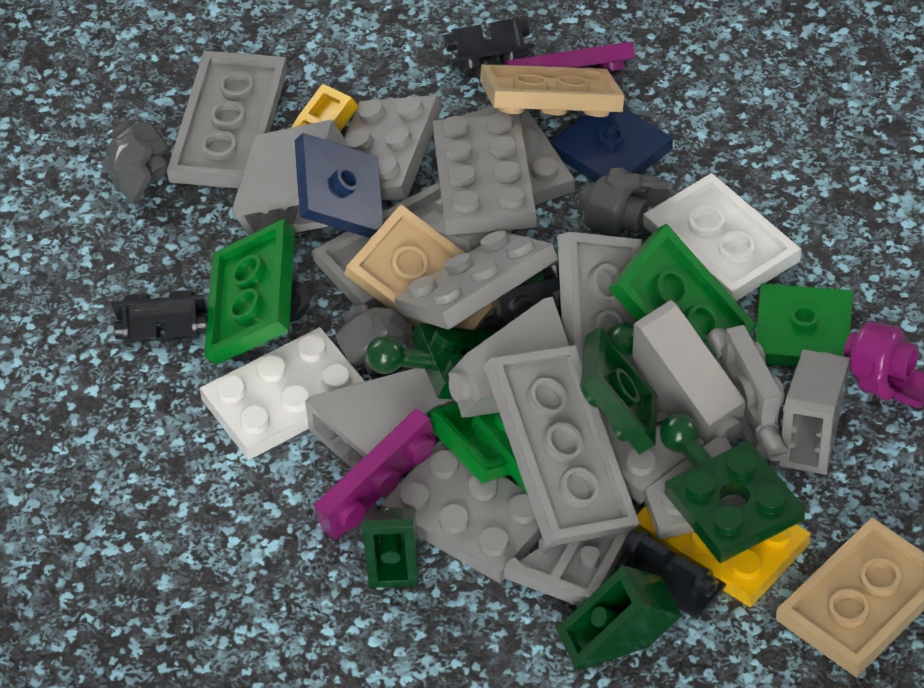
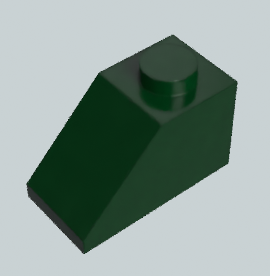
(391, 547)
(619, 618)

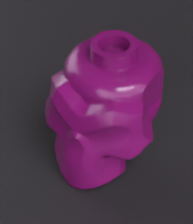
(885, 363)

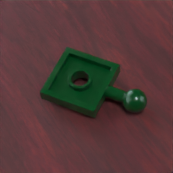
(436, 352)
(618, 387)
(737, 471)

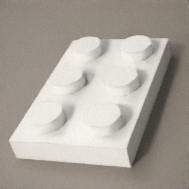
(726, 235)
(267, 397)

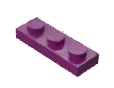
(607, 57)
(376, 474)

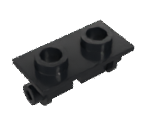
(472, 48)
(177, 312)
(688, 584)

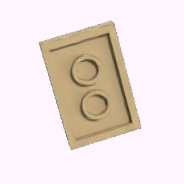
(551, 89)
(400, 254)
(859, 598)

